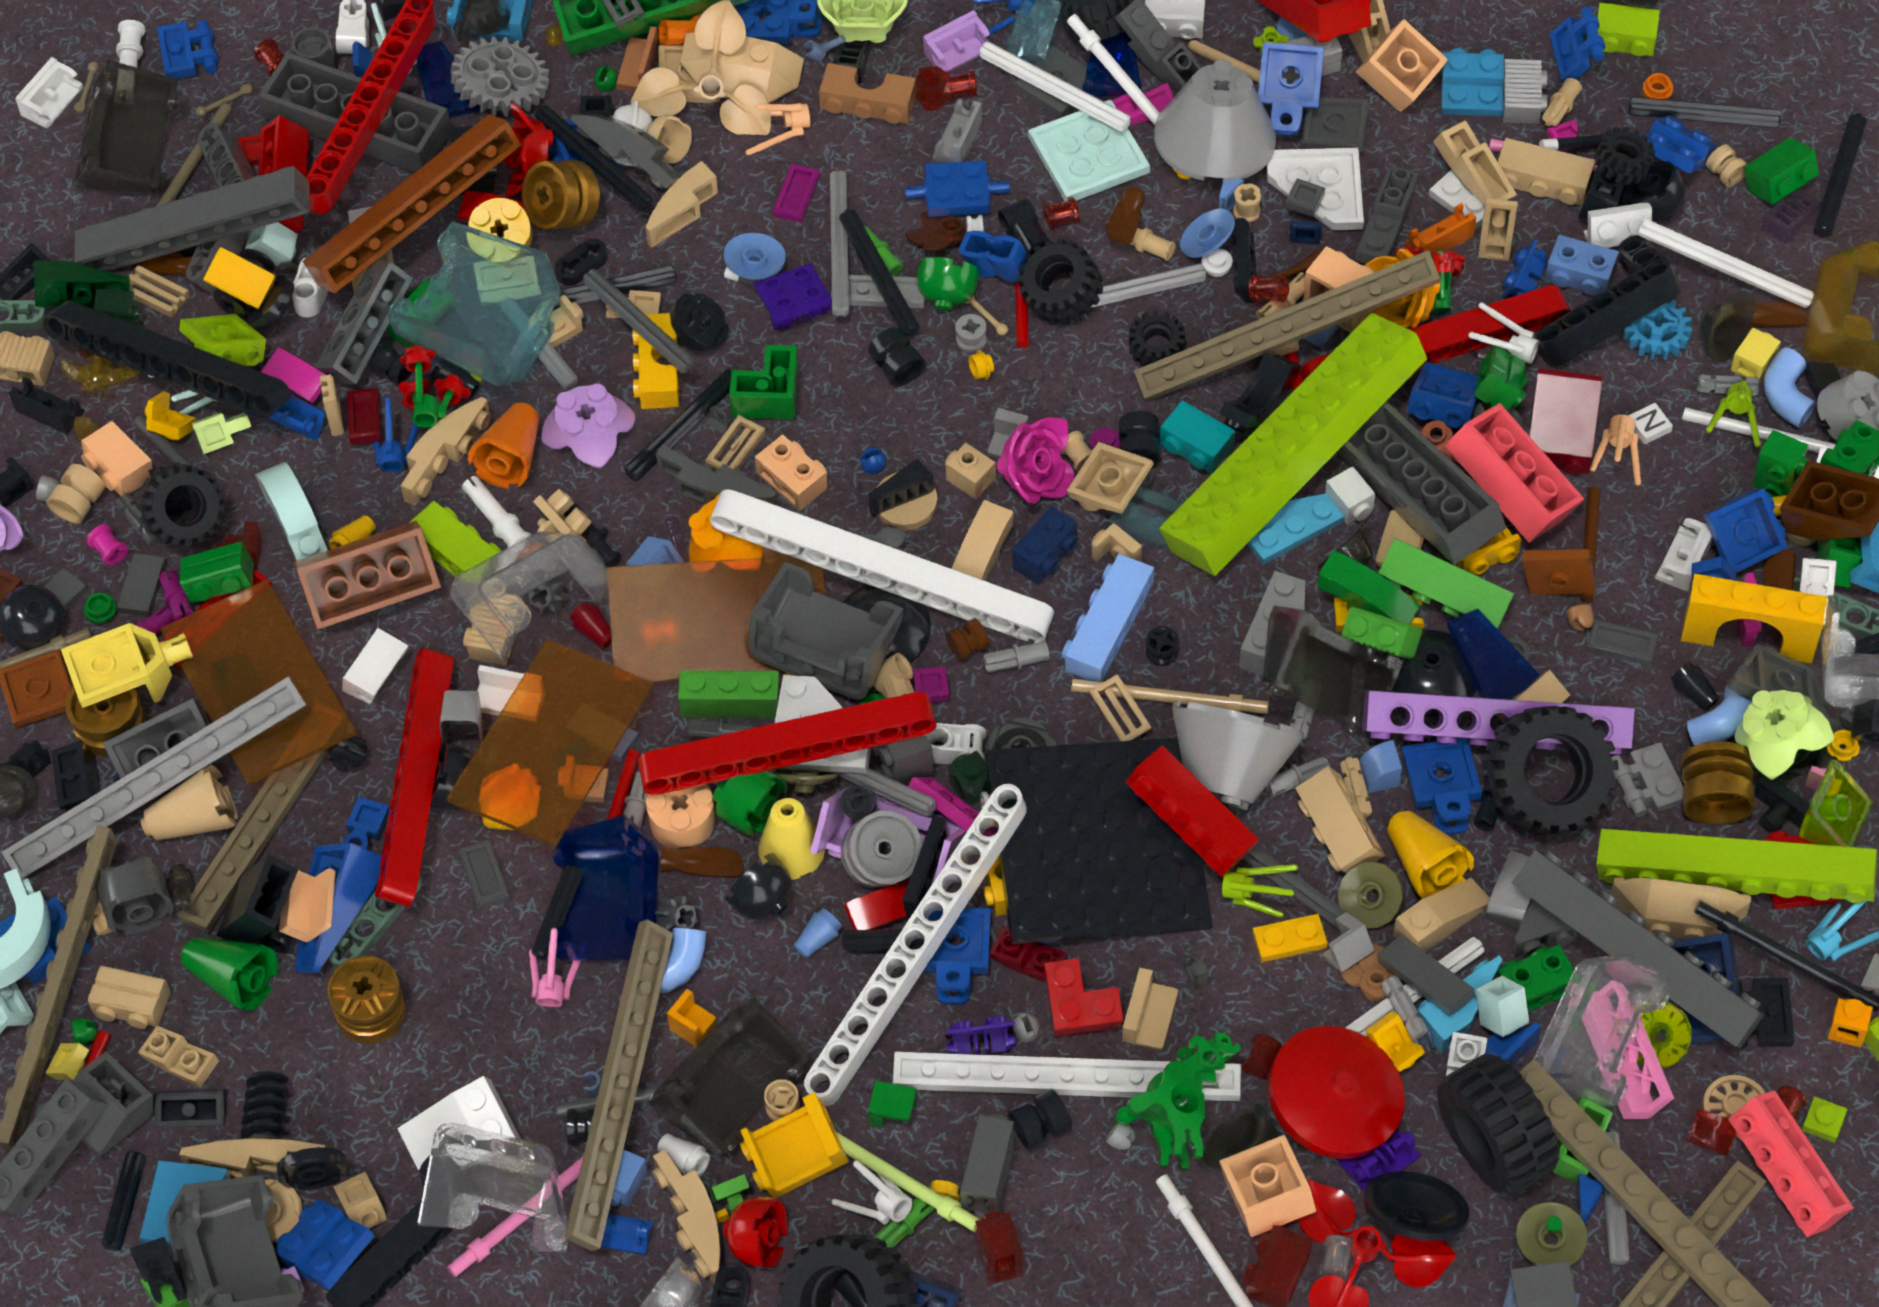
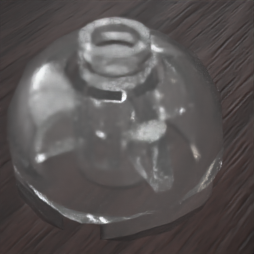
(676, 1287)

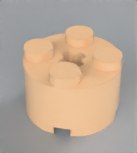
(682, 816)

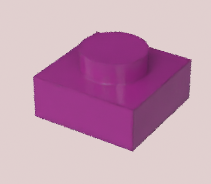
(932, 682)

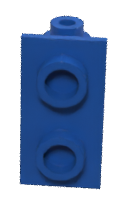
(1528, 262)
(300, 418)
(627, 1234)

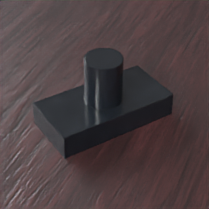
(1782, 802)

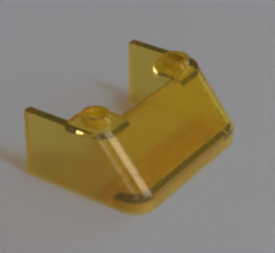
(1831, 330)

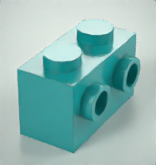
(1196, 437)

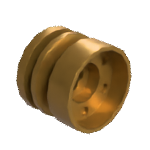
(1717, 783)
(367, 999)

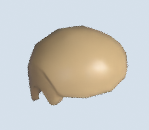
(674, 135)

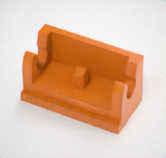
(1445, 233)

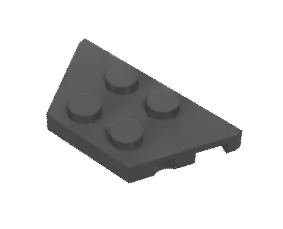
(1772, 671)

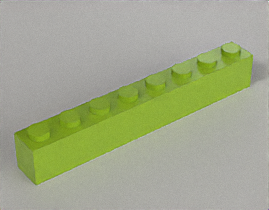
(1740, 864)

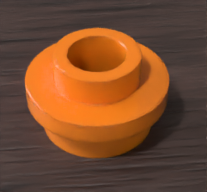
(1660, 81)

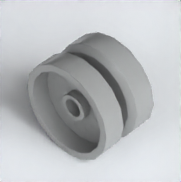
(900, 849)

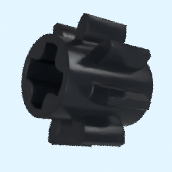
(348, 753)

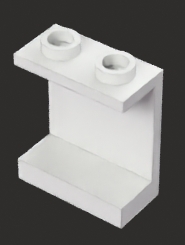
(1179, 17)

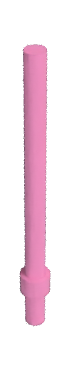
(480, 1248)

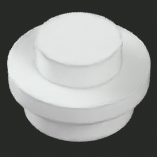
(1217, 263)

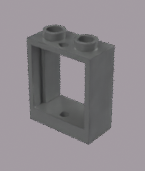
(988, 1165)

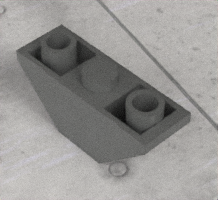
(1541, 929)

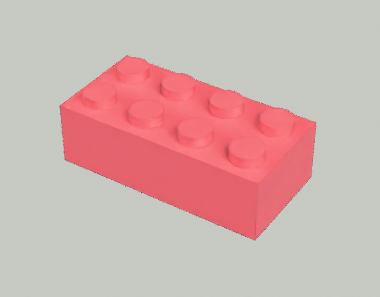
(1514, 472)

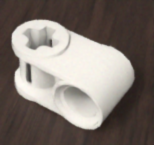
(352, 26)
(307, 296)
(956, 741)

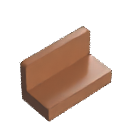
(638, 60)

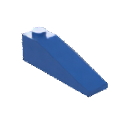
(354, 882)

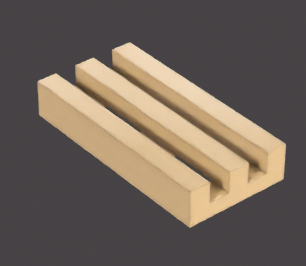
(161, 282)
(332, 405)
(758, 434)
(1134, 733)

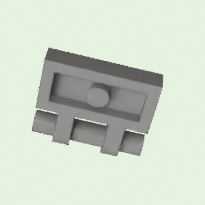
(1657, 777)

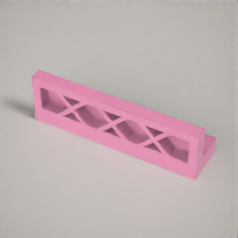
(1637, 1100)

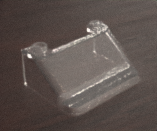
(496, 1172)

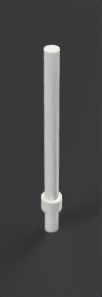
(1091, 41)
(1744, 428)
(1181, 1209)

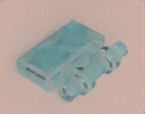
(1033, 29)

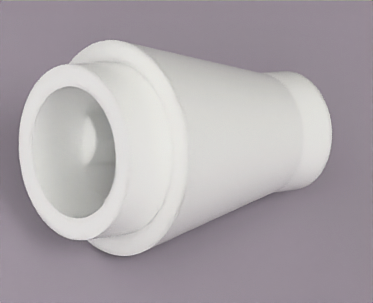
(685, 1154)

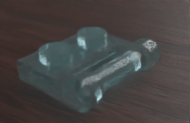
(1145, 523)

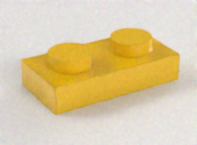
(1289, 938)

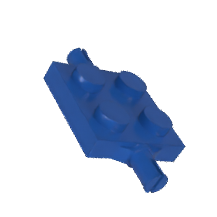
(957, 188)

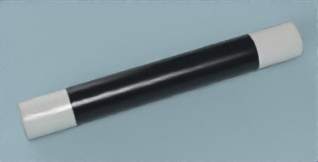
(1571, 142)

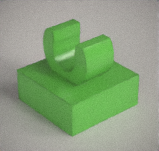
(730, 1191)

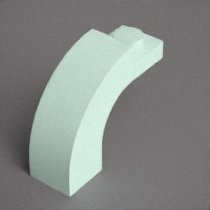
(292, 510)
(29, 933)

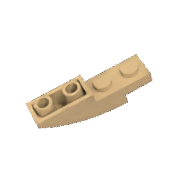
(444, 441)
(695, 1214)

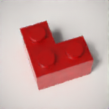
(1073, 1009)

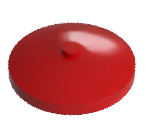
(1336, 1092)

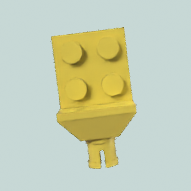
(123, 661)

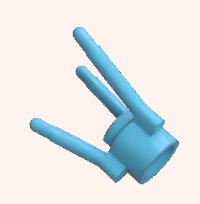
(1825, 939)

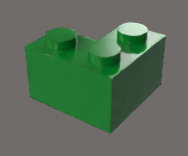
(770, 391)

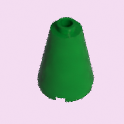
(232, 969)

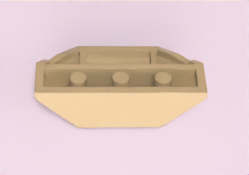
(755, 63)
(1671, 905)

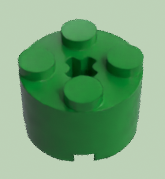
(748, 800)

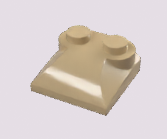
(1108, 479)

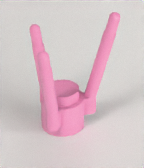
(551, 990)

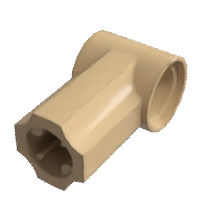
(894, 676)

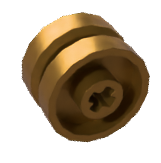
(560, 194)
(104, 719)

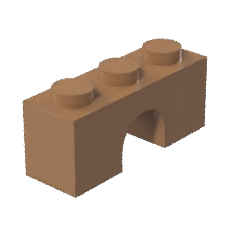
(890, 101)

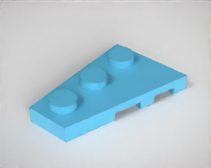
(1294, 525)

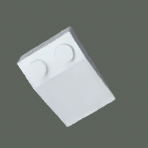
(472, 1106)

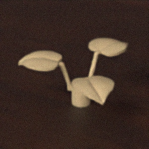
(716, 29)

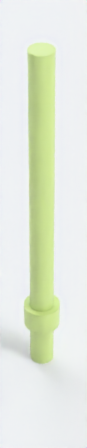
(946, 1206)

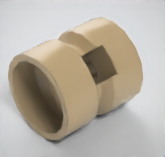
(73, 496)

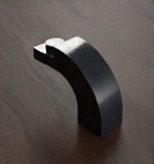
(1263, 394)

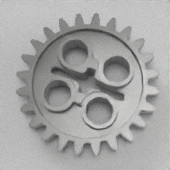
(499, 75)

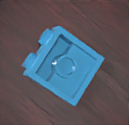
(1472, 83)

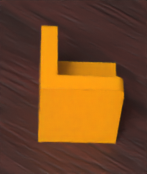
(690, 1019)

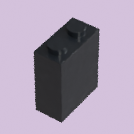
(257, 901)

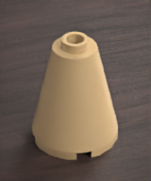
(192, 808)

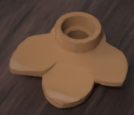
(1368, 975)

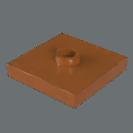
(1559, 572)
(35, 688)

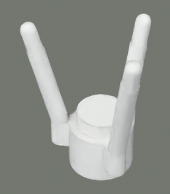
(1521, 346)
(889, 1200)

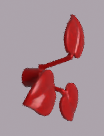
(1415, 1263)

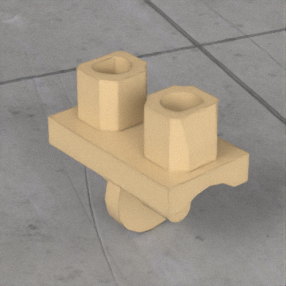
(554, 508)

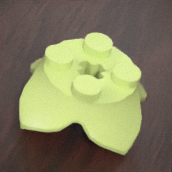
(862, 18)
(1778, 727)

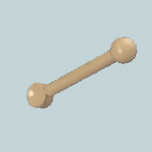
(1001, 329)

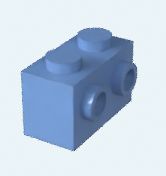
(1581, 265)

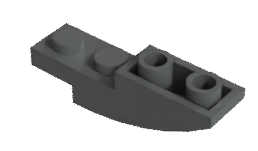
(1155, 47)
(622, 139)
(1387, 214)
(702, 484)

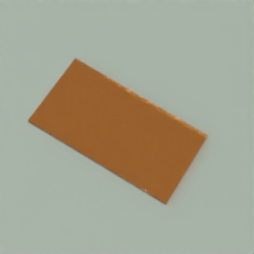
(690, 614)
(242, 651)
(550, 742)

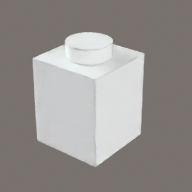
(1351, 495)

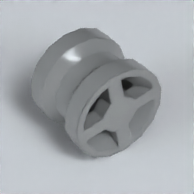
(965, 338)

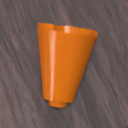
(506, 447)

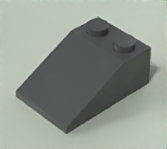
(156, 736)

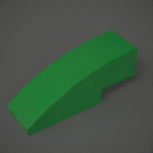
(1365, 589)

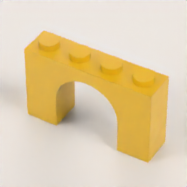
(1720, 600)

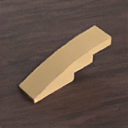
(243, 1155)

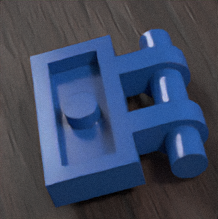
(1571, 49)
(177, 52)

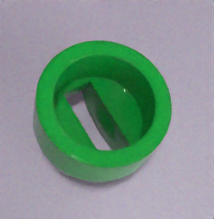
(610, 79)
(83, 1030)

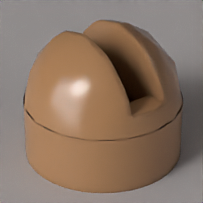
(1580, 617)

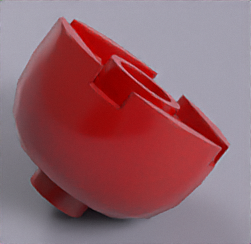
(755, 1231)

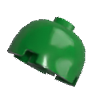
(946, 282)

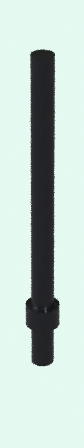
(1729, 924)

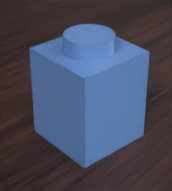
(629, 1178)

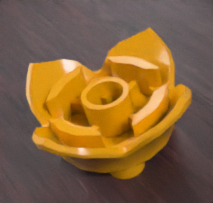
(1409, 309)
(714, 545)

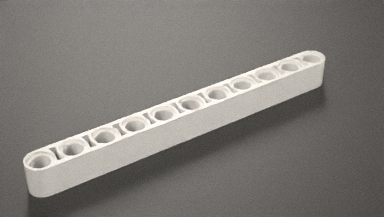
(881, 566)
(916, 928)

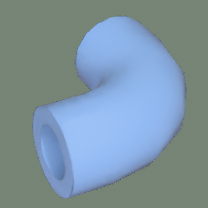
(1781, 387)
(1720, 722)
(683, 957)

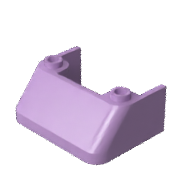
(834, 824)

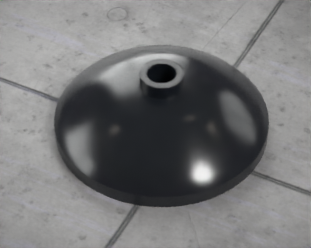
(915, 626)
(1445, 677)
(1416, 1206)

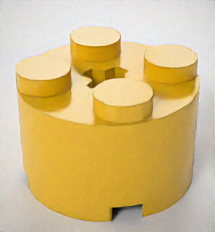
(503, 213)

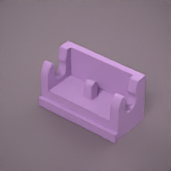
(956, 42)

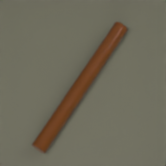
(1591, 530)

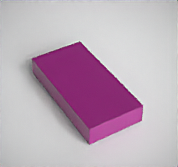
(796, 193)

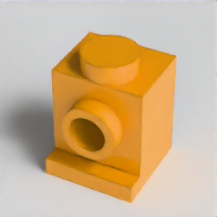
(1851, 1015)

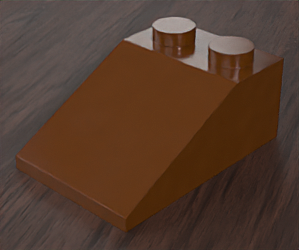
(1831, 503)

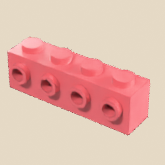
(1790, 1163)

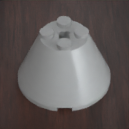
(1216, 126)
(1232, 750)

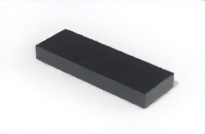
(926, 865)

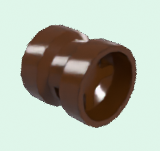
(967, 639)

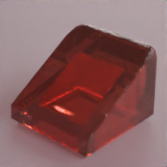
(1711, 1132)

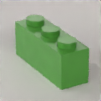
(728, 694)

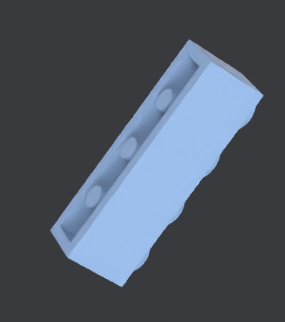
(1108, 619)

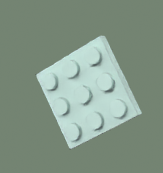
(1087, 154)

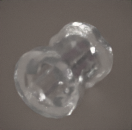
(1336, 1257)

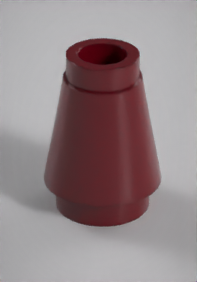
(592, 624)

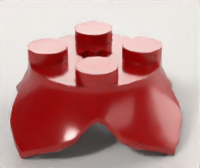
(533, 149)

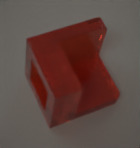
(251, 538)

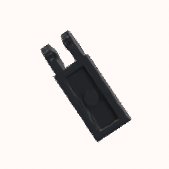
(1243, 257)

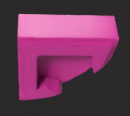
(1563, 130)

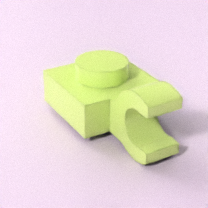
(216, 432)

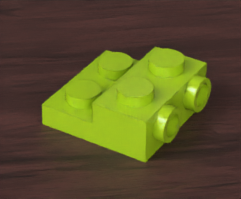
(225, 337)

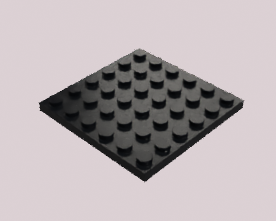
(1092, 850)

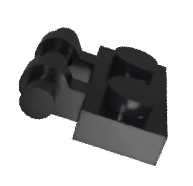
(1777, 1024)

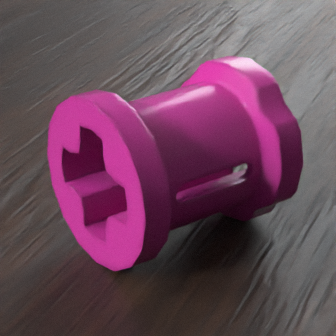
(107, 545)

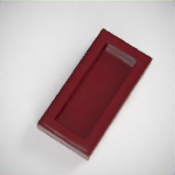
(364, 416)

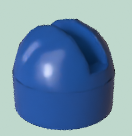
(874, 461)

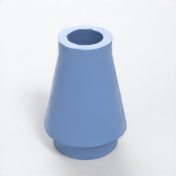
(817, 933)

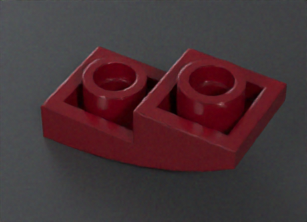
(1026, 957)

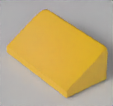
(239, 278)

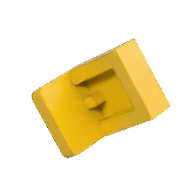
(167, 421)
(1394, 1039)

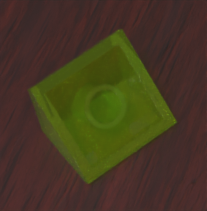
(1836, 809)

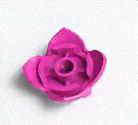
(1034, 460)

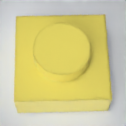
(67, 1061)

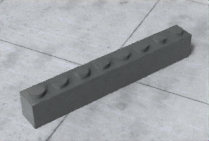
(193, 220)
(1619, 933)

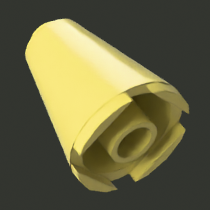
(790, 837)

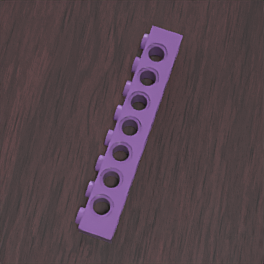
(1378, 706)

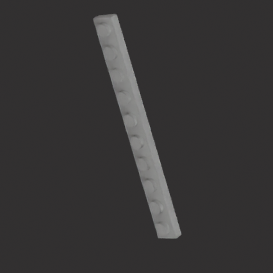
(155, 778)

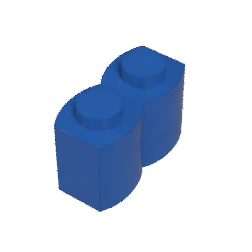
(993, 255)

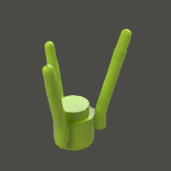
(1738, 401)
(1239, 886)

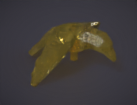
(96, 374)

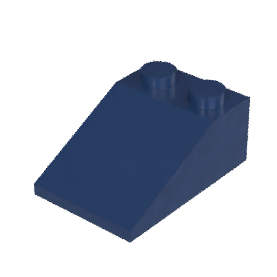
(1719, 956)

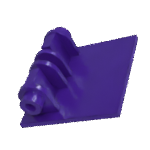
(794, 295)
(995, 1026)
(1390, 1157)

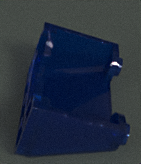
(613, 892)

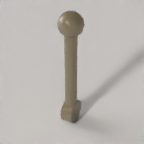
(245, 90)
(80, 106)

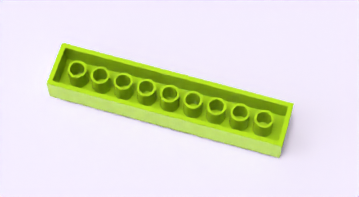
(1293, 443)

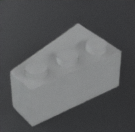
(1283, 592)

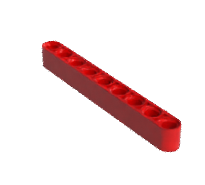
(369, 103)
(1450, 338)
(786, 743)
(414, 779)

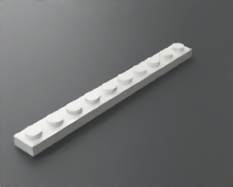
(1040, 1074)

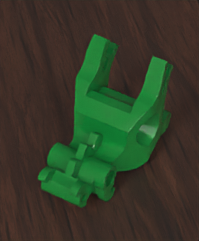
(1175, 1100)

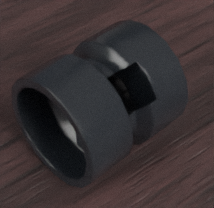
(896, 356)
(1140, 435)
(1039, 1119)

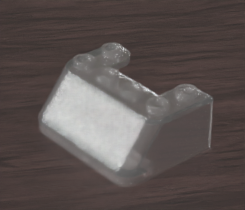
(493, 588)
(1596, 1024)

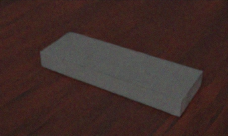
(1425, 975)

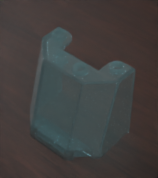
(484, 305)

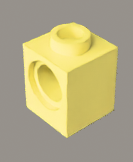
(1755, 354)

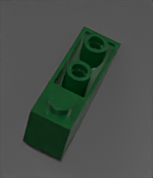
(73, 282)

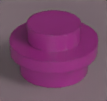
(1106, 436)

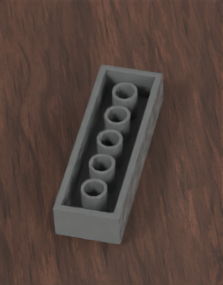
(318, 94)
(1423, 484)

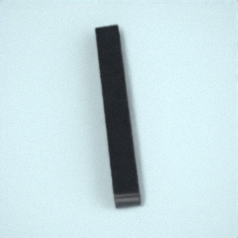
(167, 359)

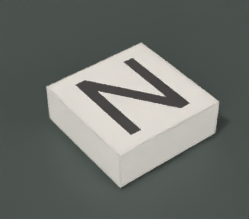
(1651, 423)

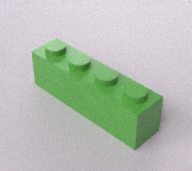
(1444, 582)

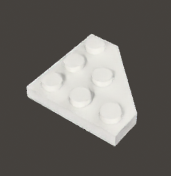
(1331, 168)
(805, 697)

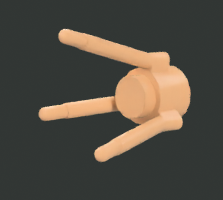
(794, 116)
(1620, 435)

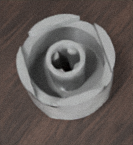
(1850, 400)

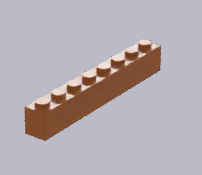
(411, 203)

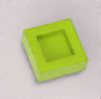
(1824, 1119)

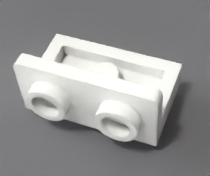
(1613, 225)

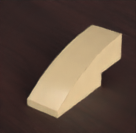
(1474, 163)
(681, 203)
(983, 541)

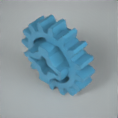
(1660, 331)

